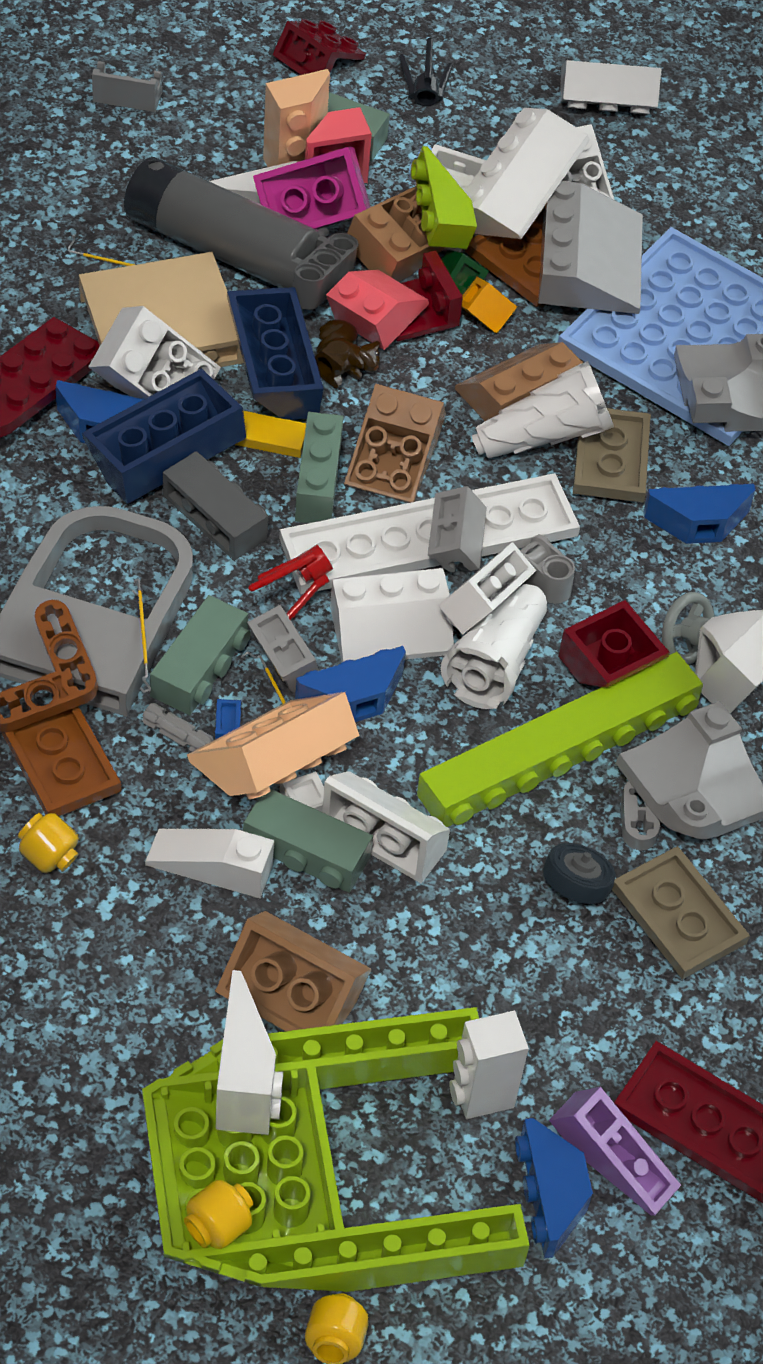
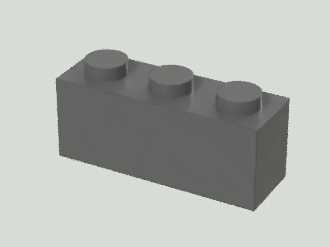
(215, 505)

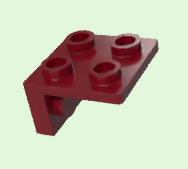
(314, 46)
(443, 298)

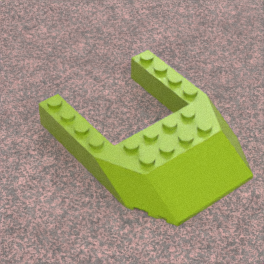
(290, 1174)

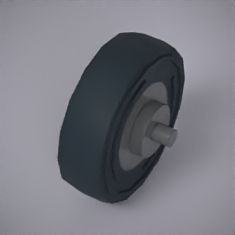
(579, 873)

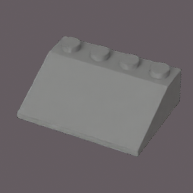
(590, 251)

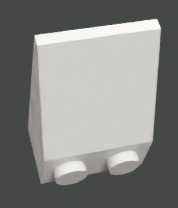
(247, 1077)

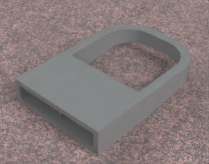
(108, 635)

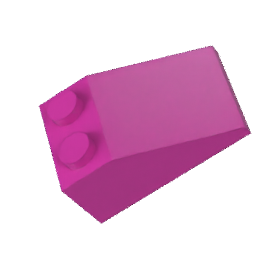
(316, 189)

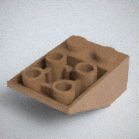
(392, 236)
(395, 443)

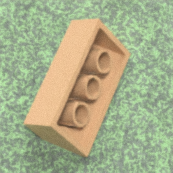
(277, 745)

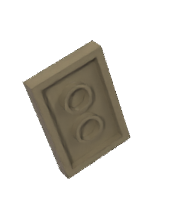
(615, 460)
(680, 912)

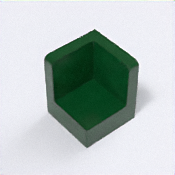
(463, 269)

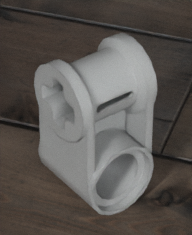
(553, 569)

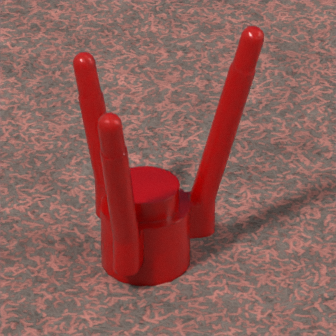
(310, 565)

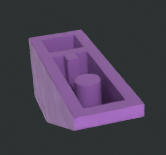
(615, 1148)

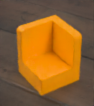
(487, 304)

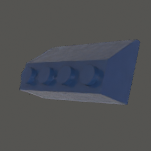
(277, 351)
(164, 430)

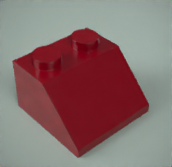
(610, 646)

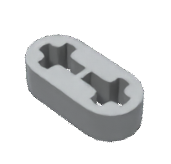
(631, 814)

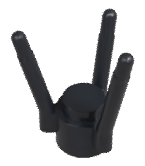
(426, 88)

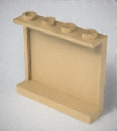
(179, 291)

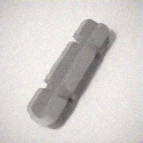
(175, 727)

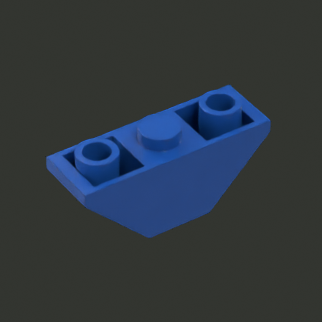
(87, 406)
(699, 512)
(366, 681)
(554, 1183)

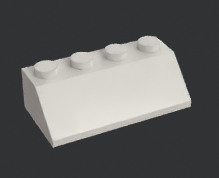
(523, 172)

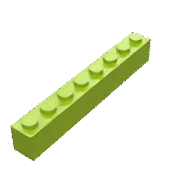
(558, 741)

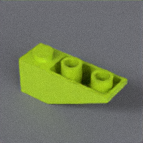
(444, 205)

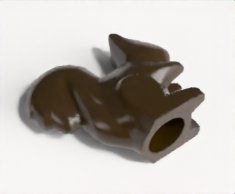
(340, 354)

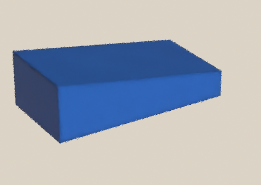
(227, 716)

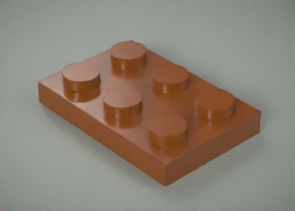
(63, 762)

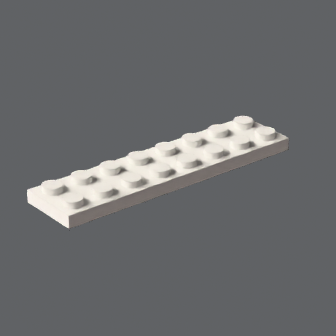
(399, 535)

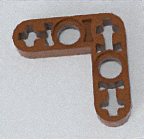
(59, 682)

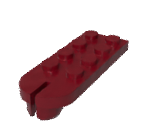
(35, 365)
(697, 1116)

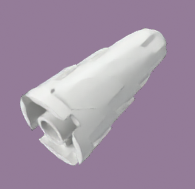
(551, 414)
(494, 650)

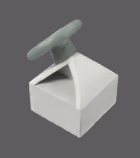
(723, 646)

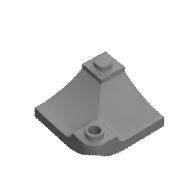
(723, 382)
(697, 775)

